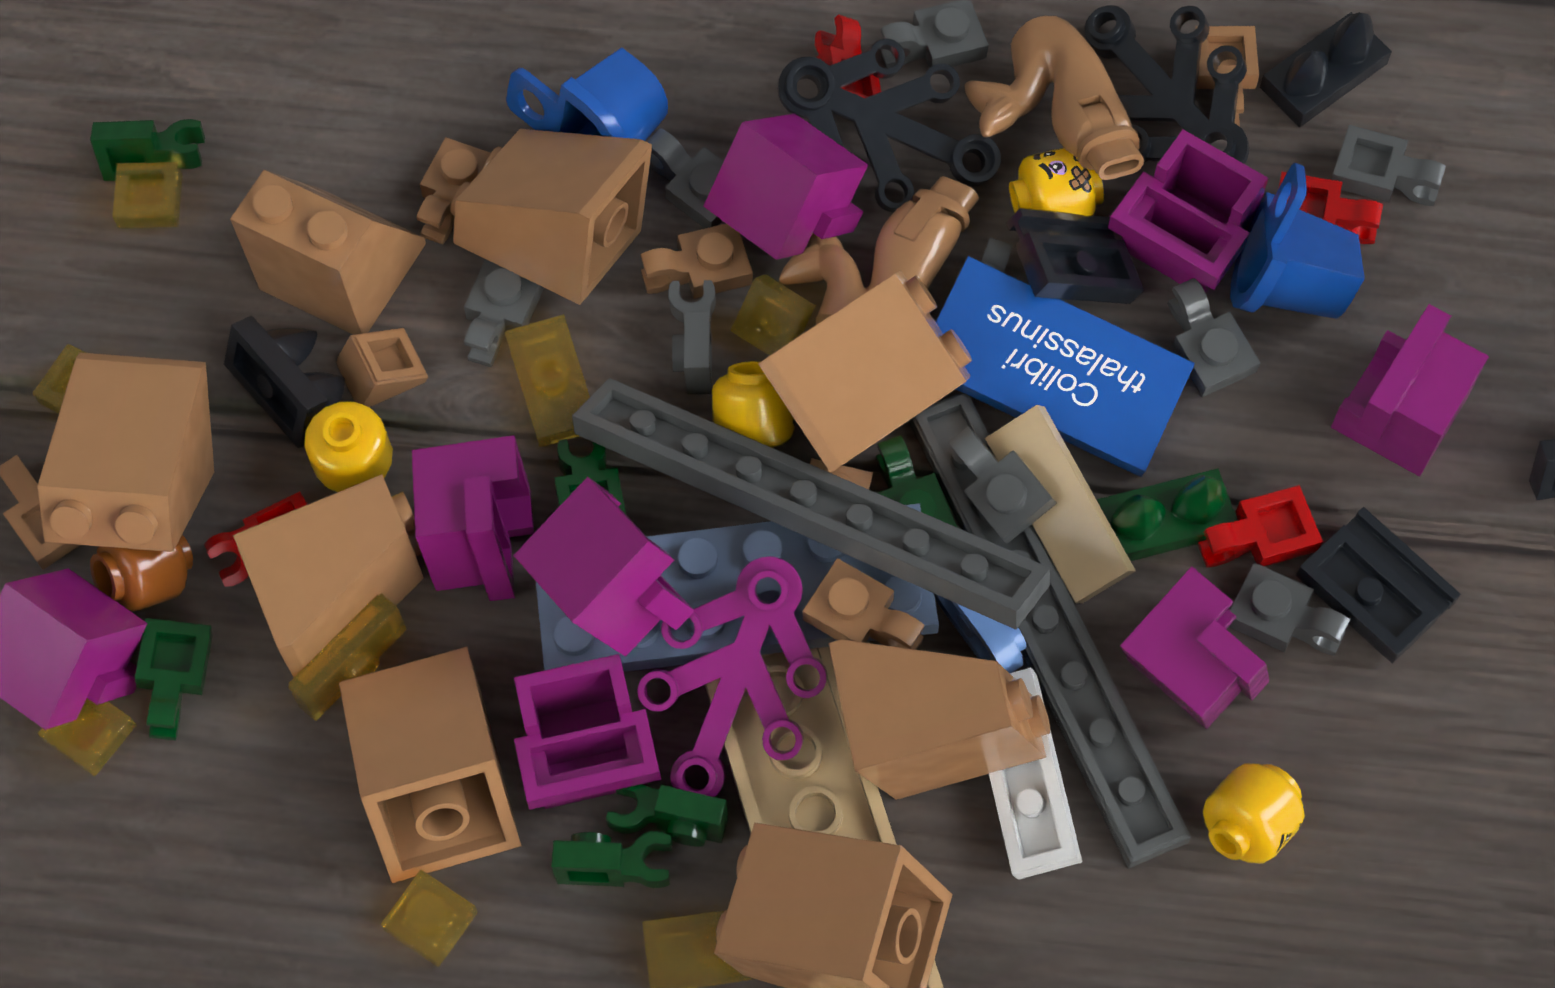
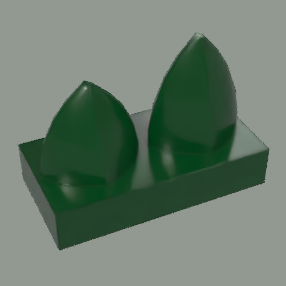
(1168, 513)

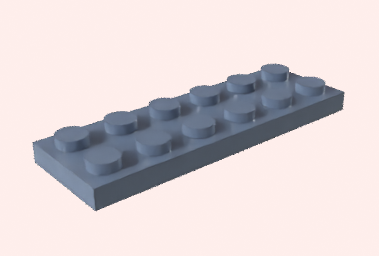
(708, 568)

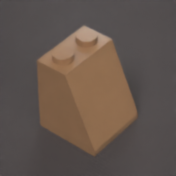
(555, 207)
(322, 251)
(867, 369)
(127, 453)
(328, 563)
(933, 716)
(428, 765)
(831, 912)

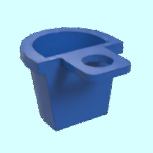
(608, 100)
(1296, 257)

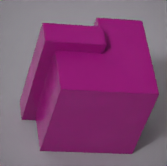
(785, 185)
(1191, 213)
(1411, 392)
(466, 510)
(603, 570)
(64, 646)
(1191, 652)
(581, 734)

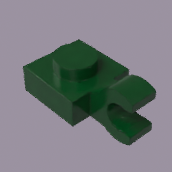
(141, 143)
(903, 486)
(171, 663)
(683, 814)
(598, 862)

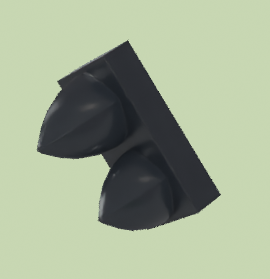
(1326, 68)
(269, 371)

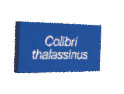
(1094, 378)

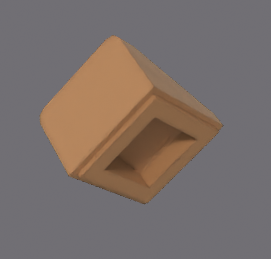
(380, 365)

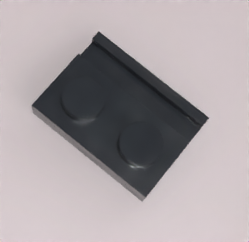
(1074, 257)
(1378, 584)

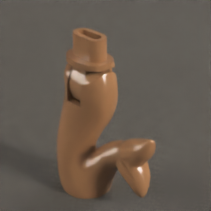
(1084, 101)
(911, 240)

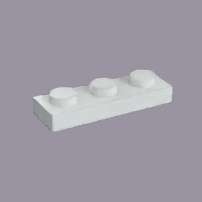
(1035, 808)

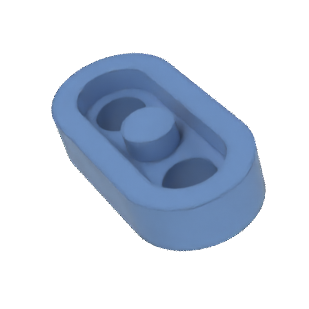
(986, 636)

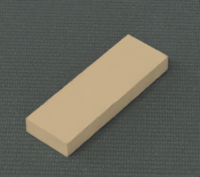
(1076, 527)

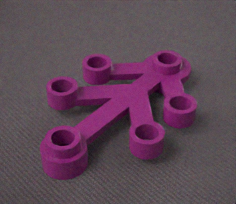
(739, 668)

